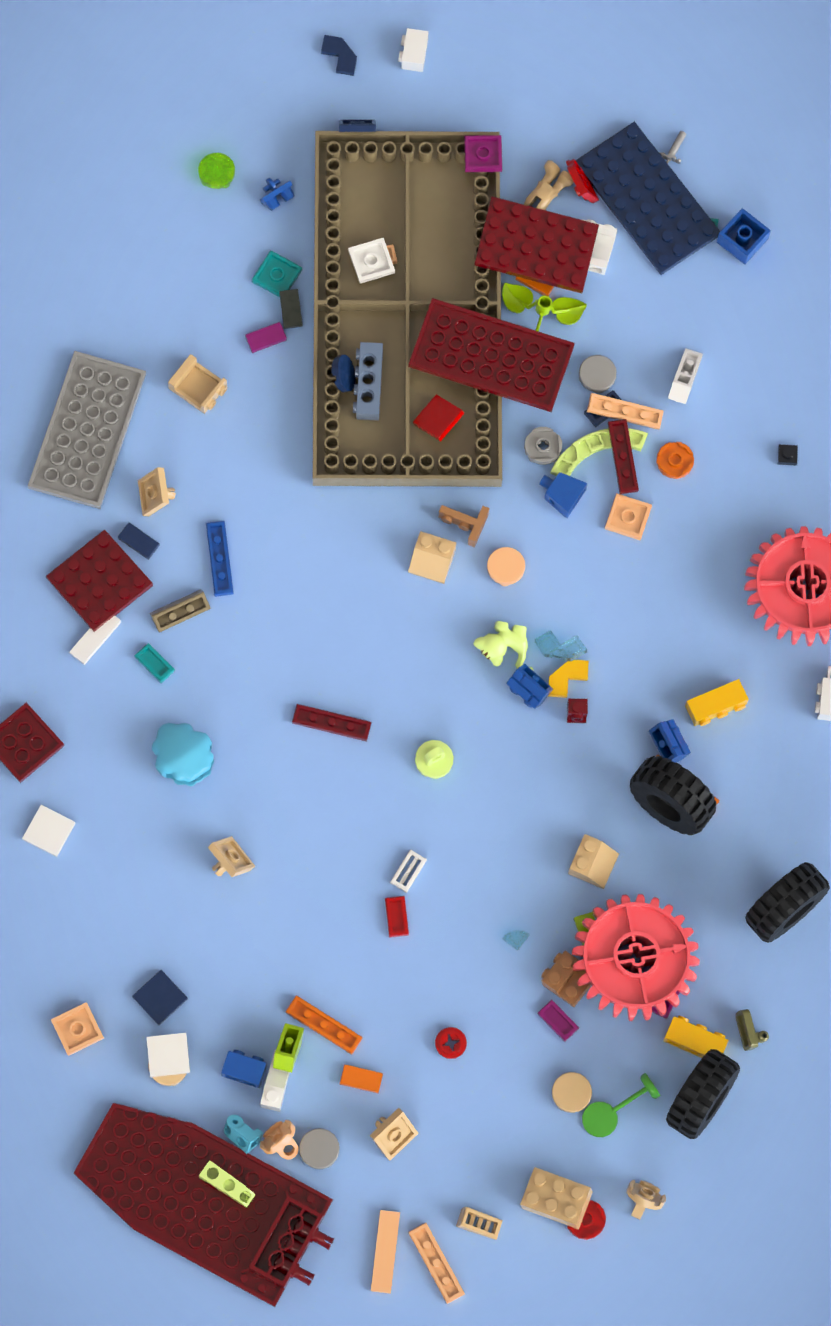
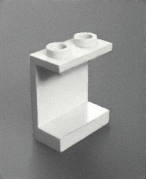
(602, 248)

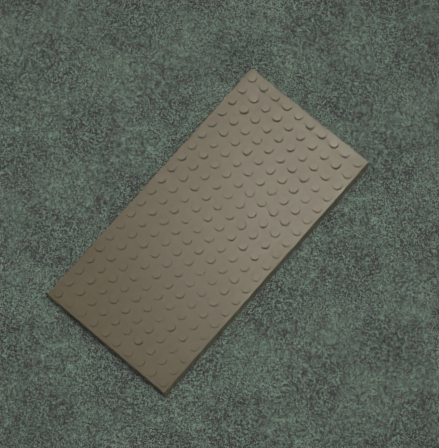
(434, 214)

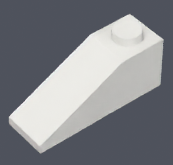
(685, 376)
(274, 1088)

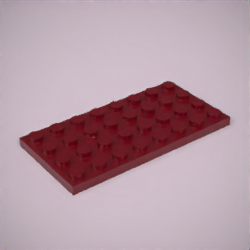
(491, 355)

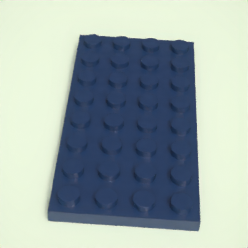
(648, 198)

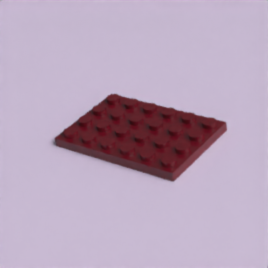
(536, 244)

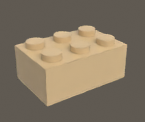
(556, 1198)

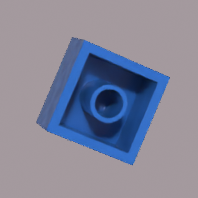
(743, 236)

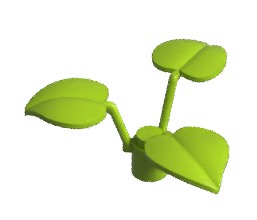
(518, 298)

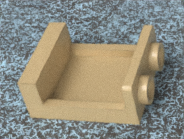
(197, 385)

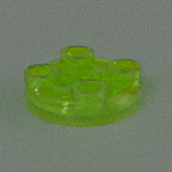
(216, 171)

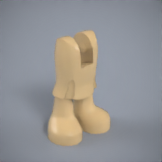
(544, 190)

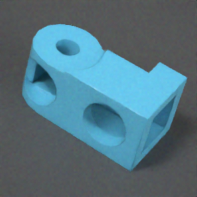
(241, 1133)

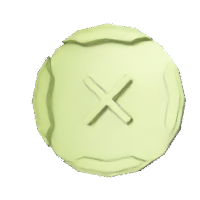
(434, 759)

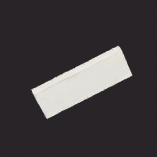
(92, 641)

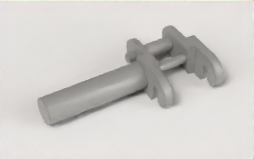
(671, 154)

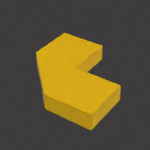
(569, 671)

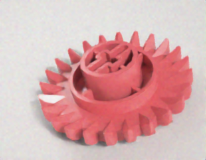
(798, 556)
(664, 949)

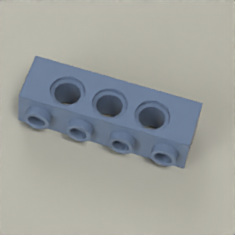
(374, 353)

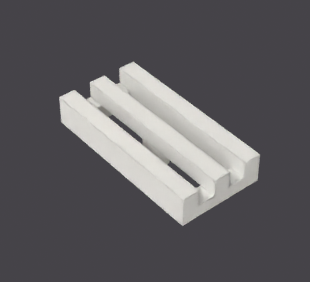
(400, 884)

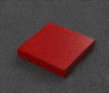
(438, 417)

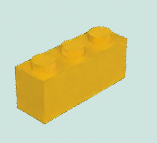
(717, 703)
(693, 1038)

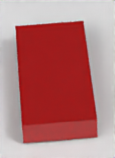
(396, 916)

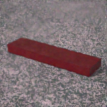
(623, 456)
(331, 722)

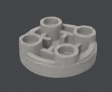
(597, 373)
(319, 1148)

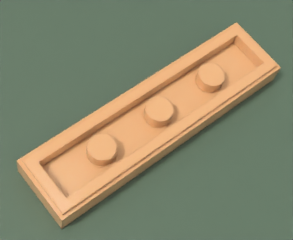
(622, 410)
(385, 1251)
(436, 1263)

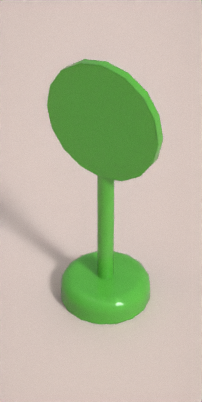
(601, 1118)

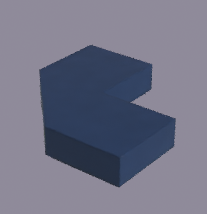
(338, 47)

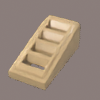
(469, 1227)

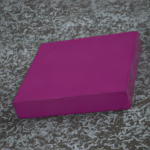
(483, 153)

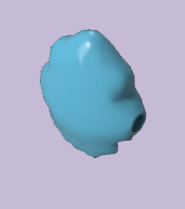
(183, 753)

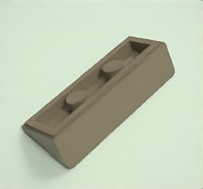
(180, 610)

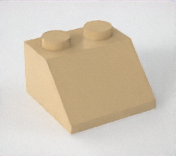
(432, 557)
(593, 861)

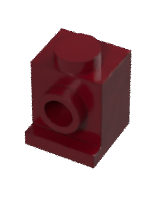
(577, 710)

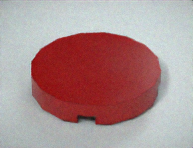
(590, 1226)

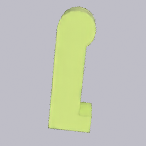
(226, 1183)

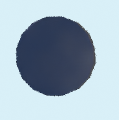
(345, 373)

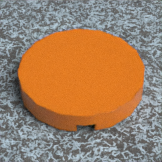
(675, 460)

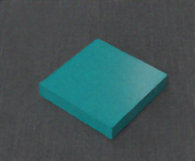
(276, 273)

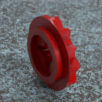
(456, 1035)

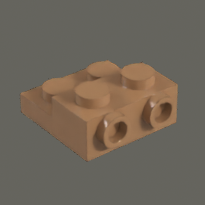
(563, 979)

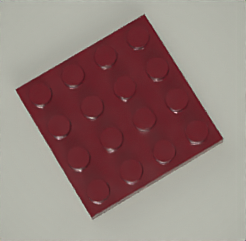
(99, 580)

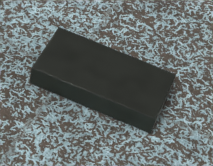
(290, 308)

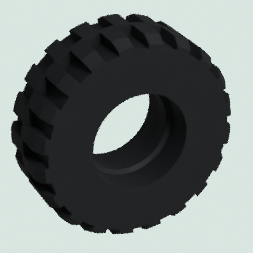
(673, 795)
(787, 902)
(702, 1094)

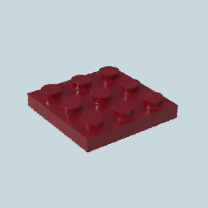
(26, 742)

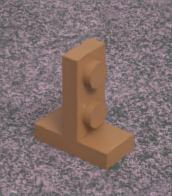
(465, 521)

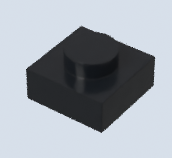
(787, 454)

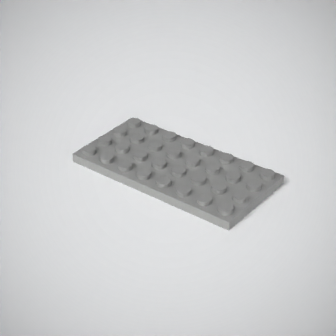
(87, 430)

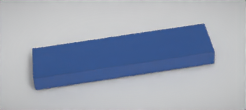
(219, 558)

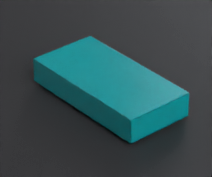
(154, 663)

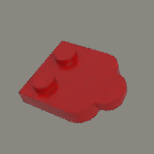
(583, 185)

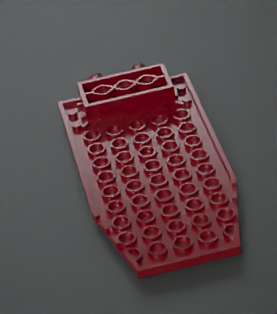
(150, 1178)

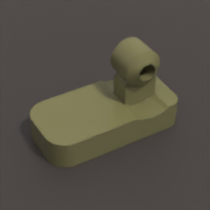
(747, 1032)

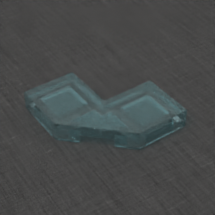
(567, 651)

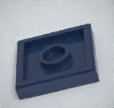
(357, 126)
(160, 997)

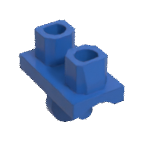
(270, 199)

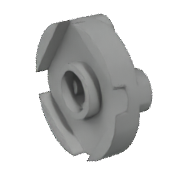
(536, 454)

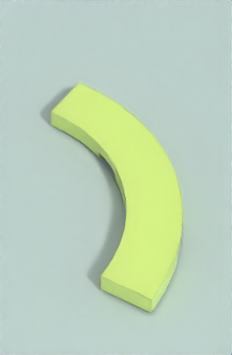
(589, 445)

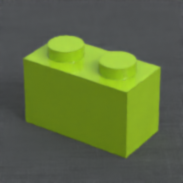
(288, 1047)

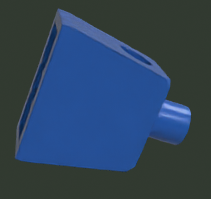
(563, 492)

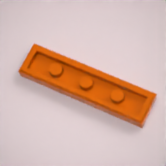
(324, 1025)

